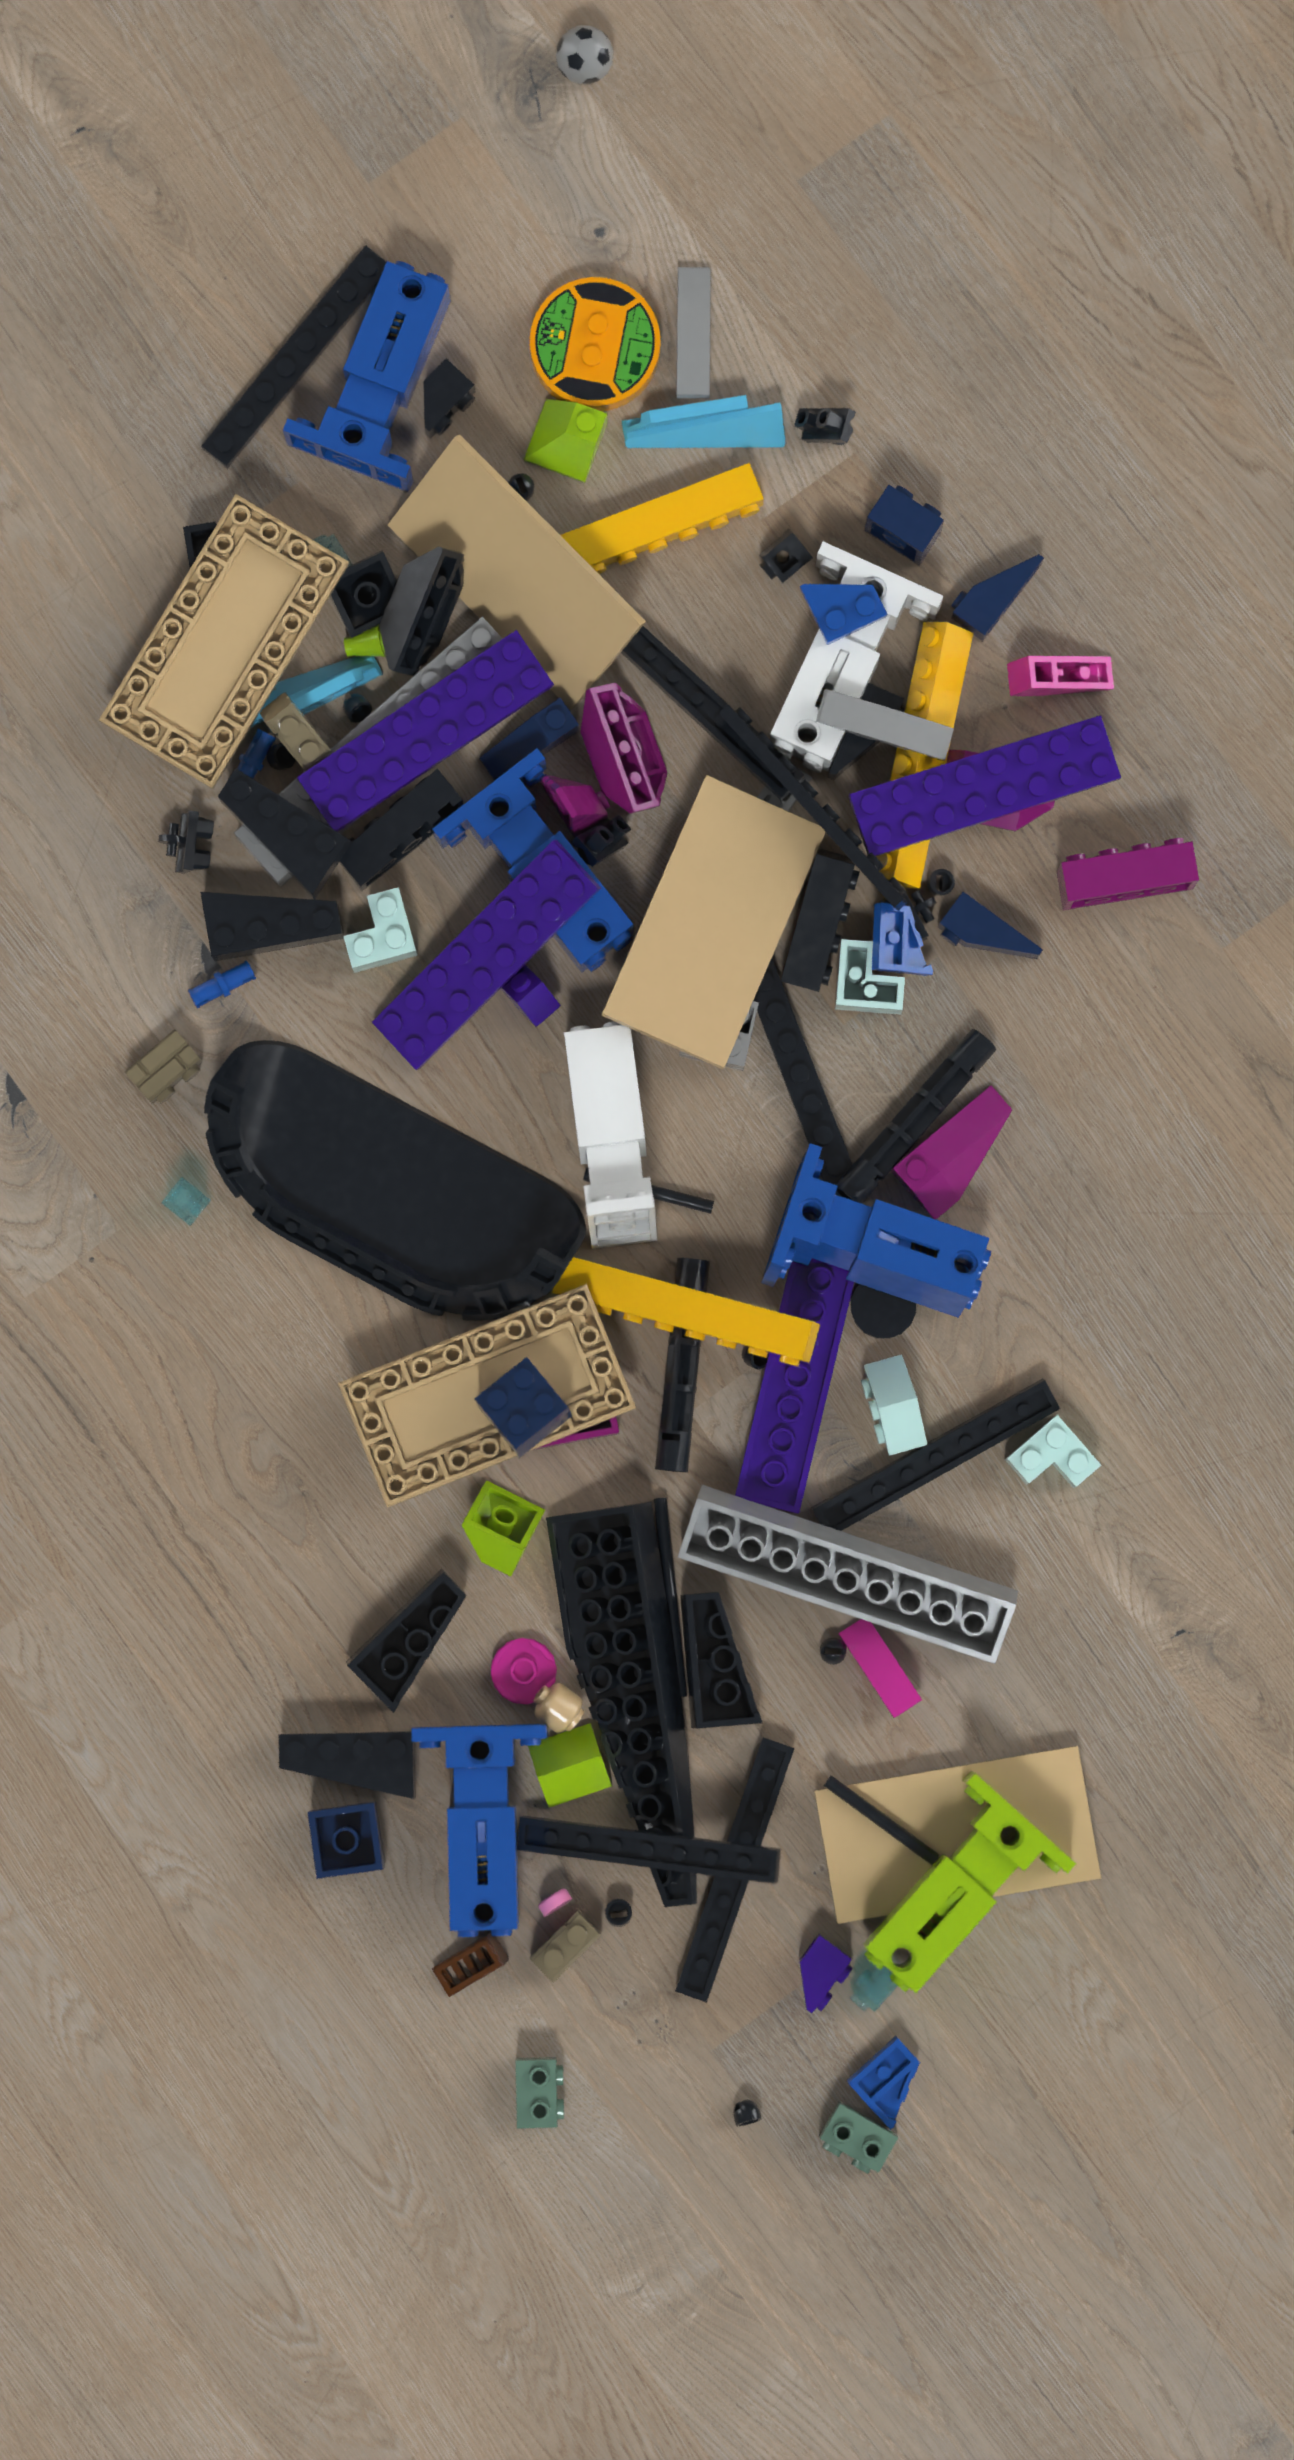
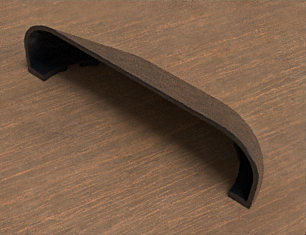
(385, 1186)

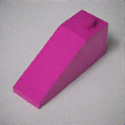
(1059, 675)

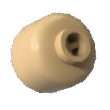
(558, 1707)

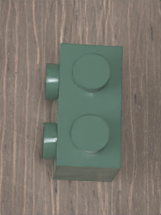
(537, 2092)
(857, 2137)

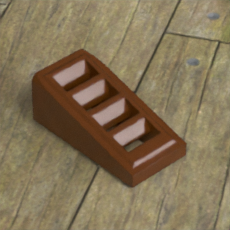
(494, 1949)

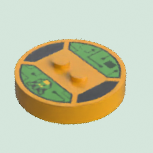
(595, 343)

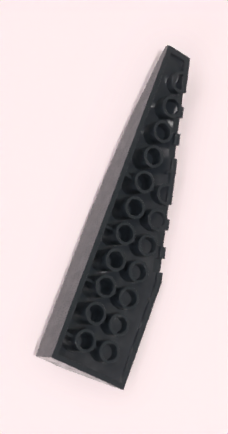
(627, 1664)

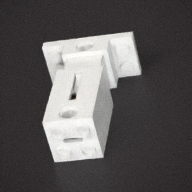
(844, 664)
(610, 1134)

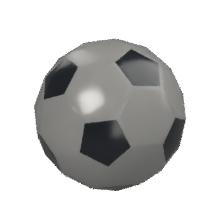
(584, 55)

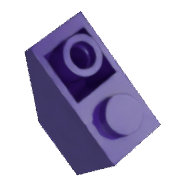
(530, 996)
(820, 1969)

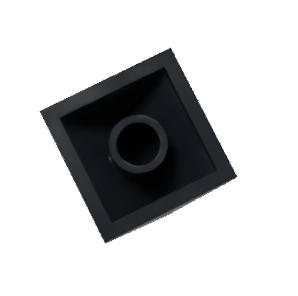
(364, 593)

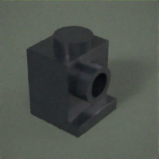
(797, 557)

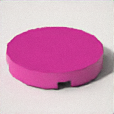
(522, 1670)

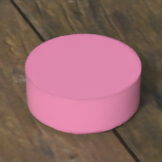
(554, 1902)

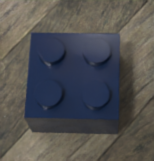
(904, 523)
(523, 1407)
(346, 1840)

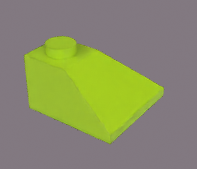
(567, 438)
(501, 1527)

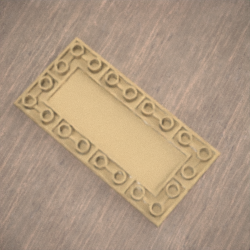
(518, 570)
(224, 641)
(714, 922)
(422, 1412)
(876, 1871)

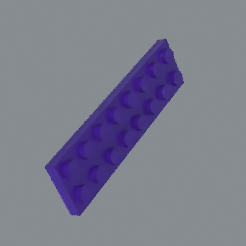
(425, 731)
(984, 786)
(486, 954)
(794, 1396)

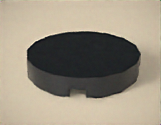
(881, 1313)

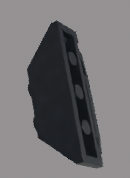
(421, 608)

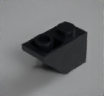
(444, 394)

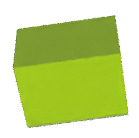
(569, 1765)

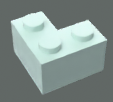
(390, 938)
(859, 988)
(893, 1405)
(1055, 1446)

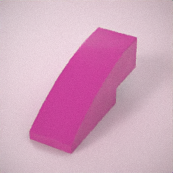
(880, 1667)

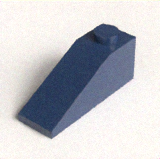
(989, 600)
(541, 731)
(981, 929)

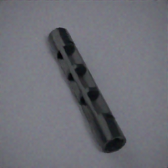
(915, 1117)
(680, 1379)

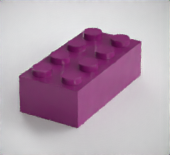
(1127, 874)

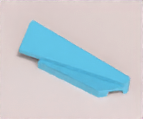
(707, 425)
(325, 683)

